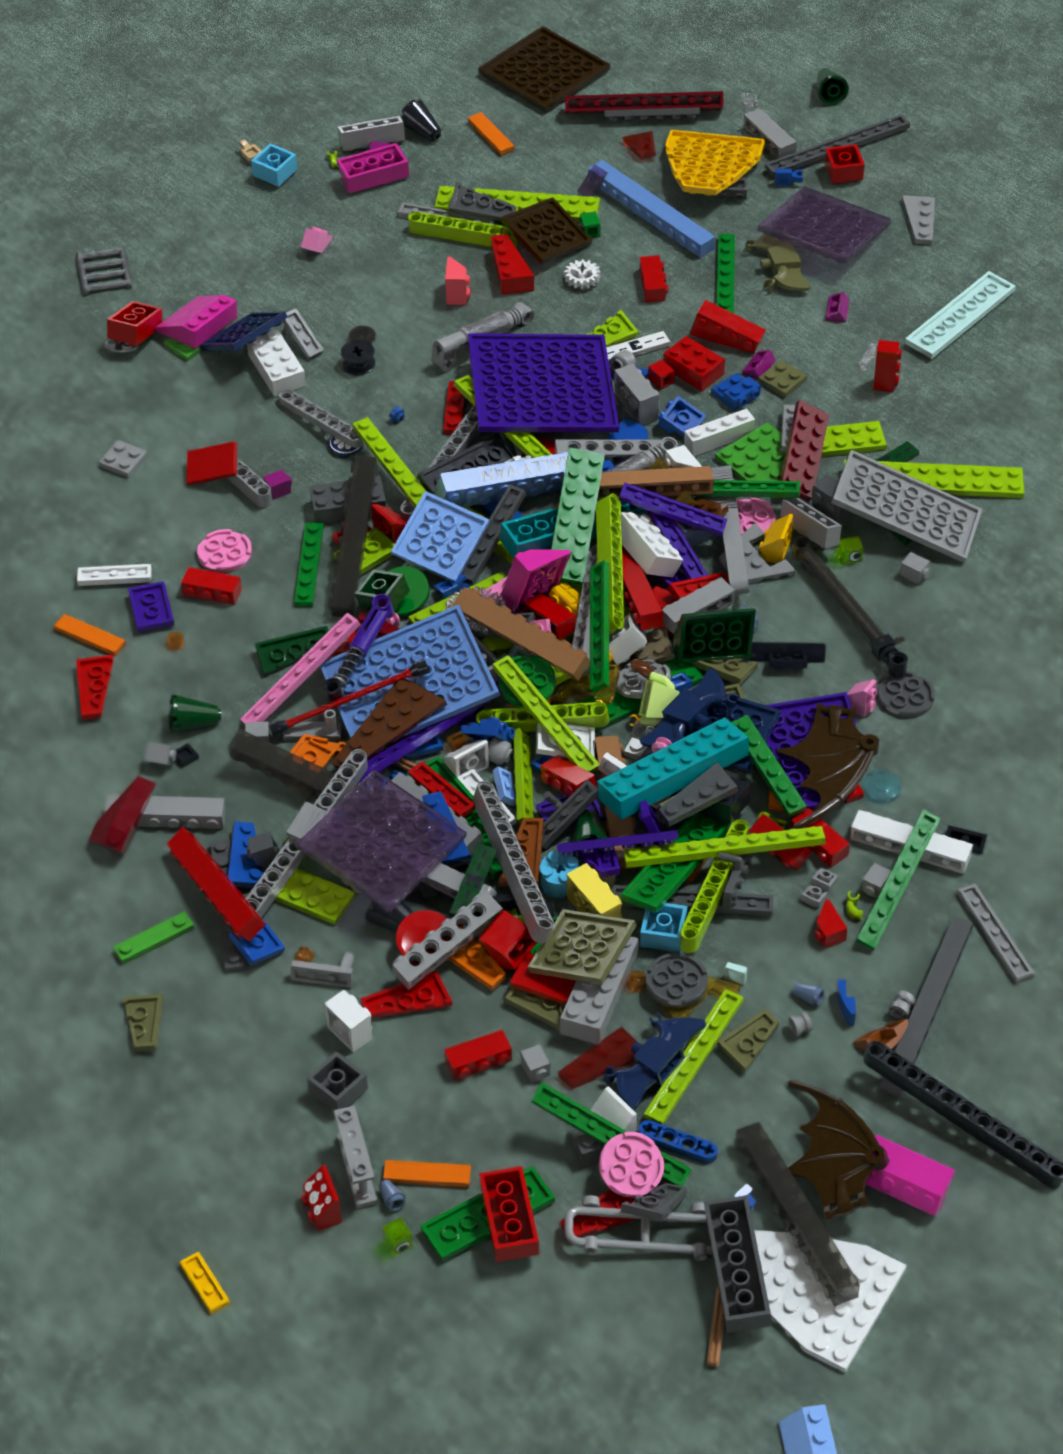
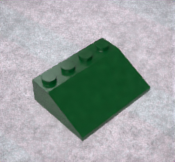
(714, 635)

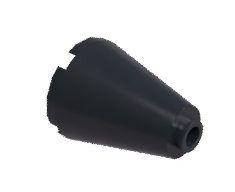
(420, 120)
(381, 917)

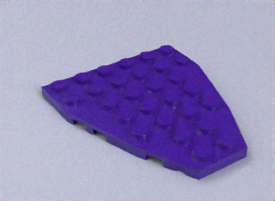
(792, 728)

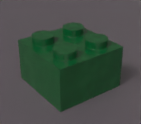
(382, 582)

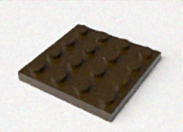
(546, 230)

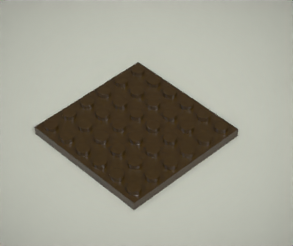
(544, 68)

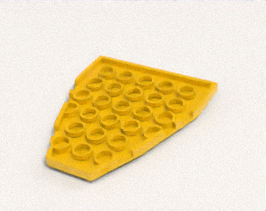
(710, 161)

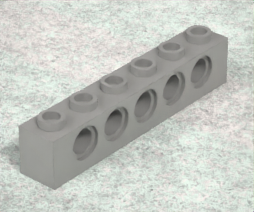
(614, 450)
(411, 975)

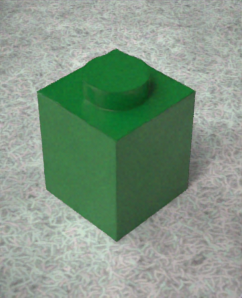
(590, 224)

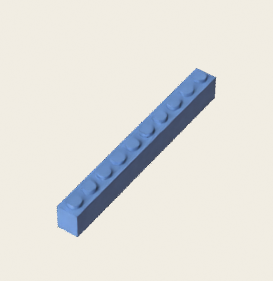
(656, 211)

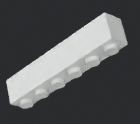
(892, 835)

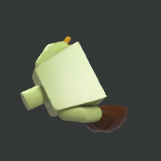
(656, 696)

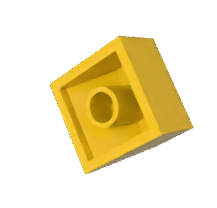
(777, 539)

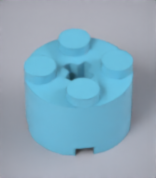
(554, 873)

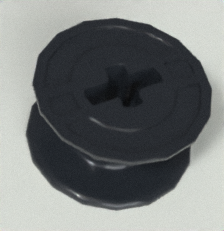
(358, 357)

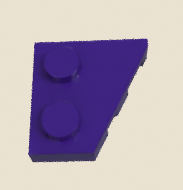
(602, 861)

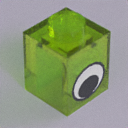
(849, 550)
(397, 1236)

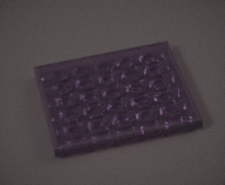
(824, 225)
(381, 840)

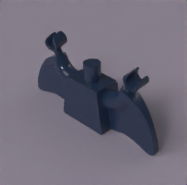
(690, 709)
(655, 1058)

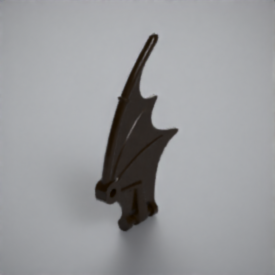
(835, 757)
(839, 1155)

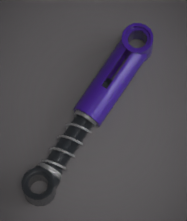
(360, 645)

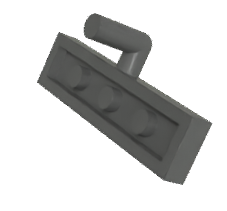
(567, 812)
(736, 879)

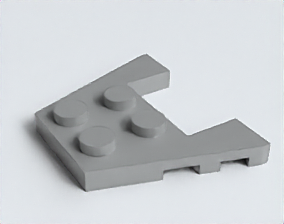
(756, 566)

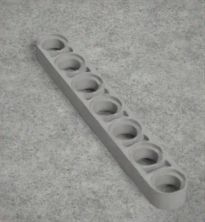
(318, 412)

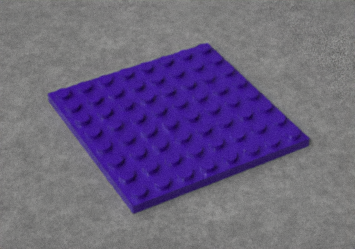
(542, 383)

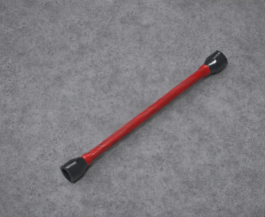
(281, 726)

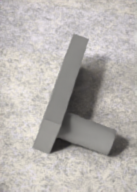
(302, 334)
(329, 729)
(324, 974)

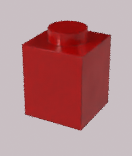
(661, 374)

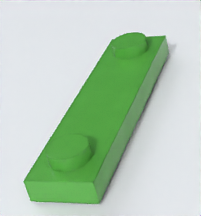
(153, 937)

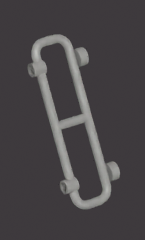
(591, 1207)

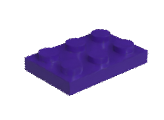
(151, 606)

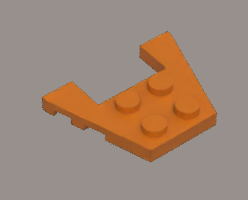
(317, 749)

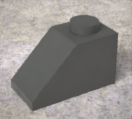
(262, 849)
(586, 1148)

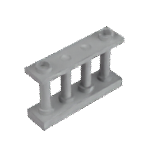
(355, 1157)

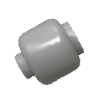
(622, 359)
(499, 751)

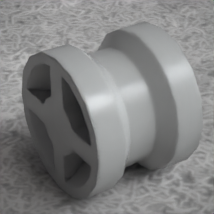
(800, 1024)

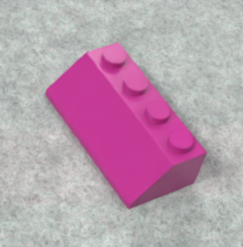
(373, 168)
(912, 1178)

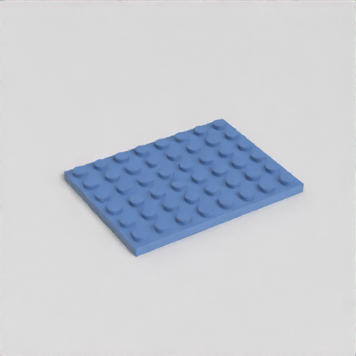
(452, 656)

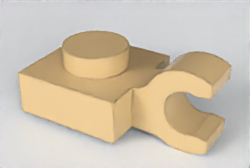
(248, 151)

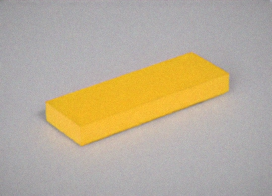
(204, 1283)

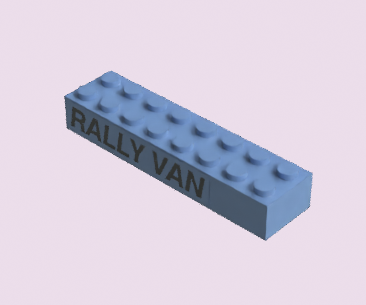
(490, 482)

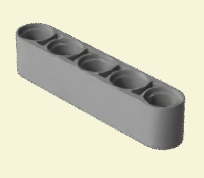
(252, 485)

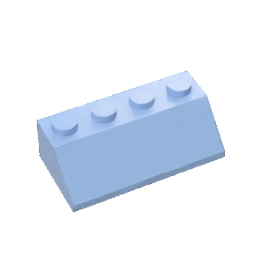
(807, 1432)

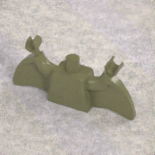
(782, 261)

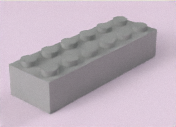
(593, 1004)

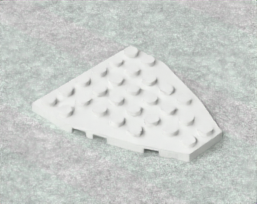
(804, 1311)

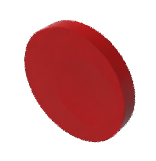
(415, 928)

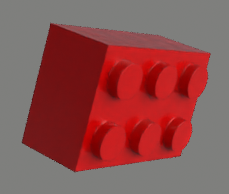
(133, 323)
(694, 363)

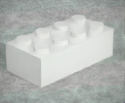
(276, 363)
(648, 545)

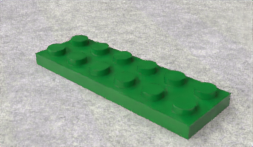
(467, 1222)

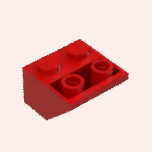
(507, 940)

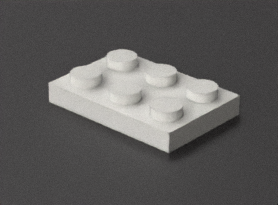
(546, 745)

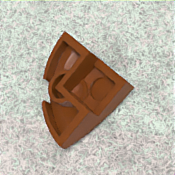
(887, 1035)

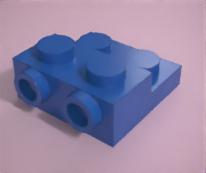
(737, 391)
(680, 417)
(488, 730)

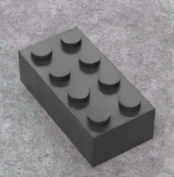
(330, 498)

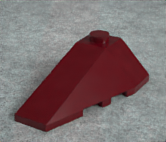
(121, 820)

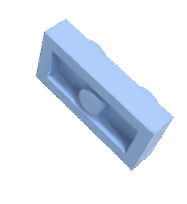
(505, 785)

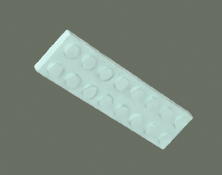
(960, 314)

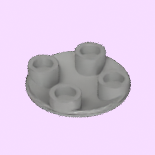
(122, 347)

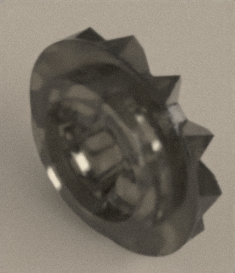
(366, 331)

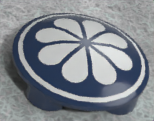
(342, 448)

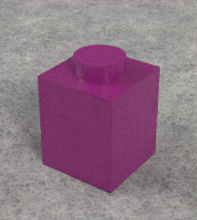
(279, 483)

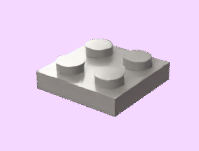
(123, 458)

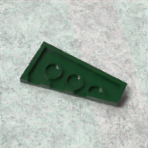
(286, 650)

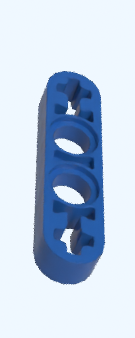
(680, 1138)

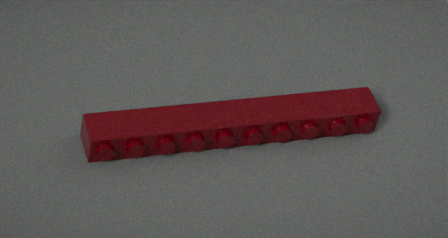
(599, 103)

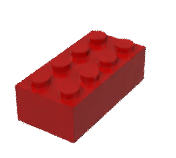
(509, 1214)

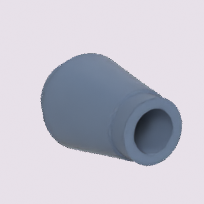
(810, 993)
(392, 1196)

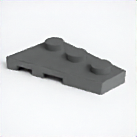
(657, 1204)

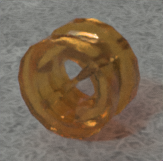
(176, 640)
(304, 954)
(633, 985)

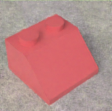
(456, 283)

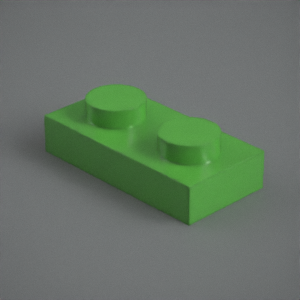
(181, 349)

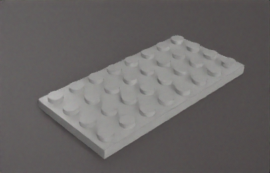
(907, 506)

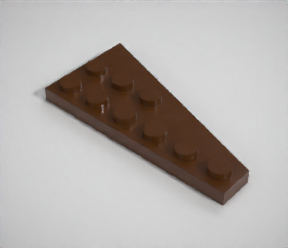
(391, 719)

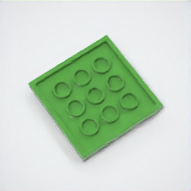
(755, 455)

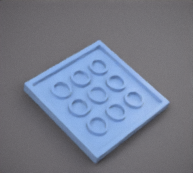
(440, 536)

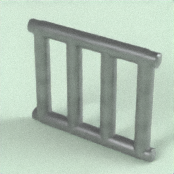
(105, 275)

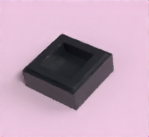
(186, 755)

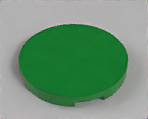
(418, 592)
(537, 671)

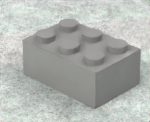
(636, 394)

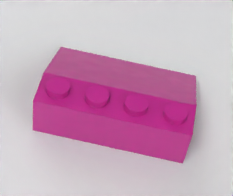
(199, 319)
(533, 574)

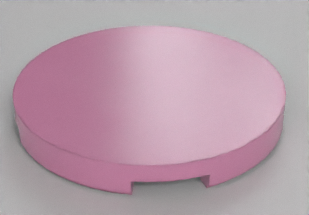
(755, 511)
(224, 551)
(631, 1164)

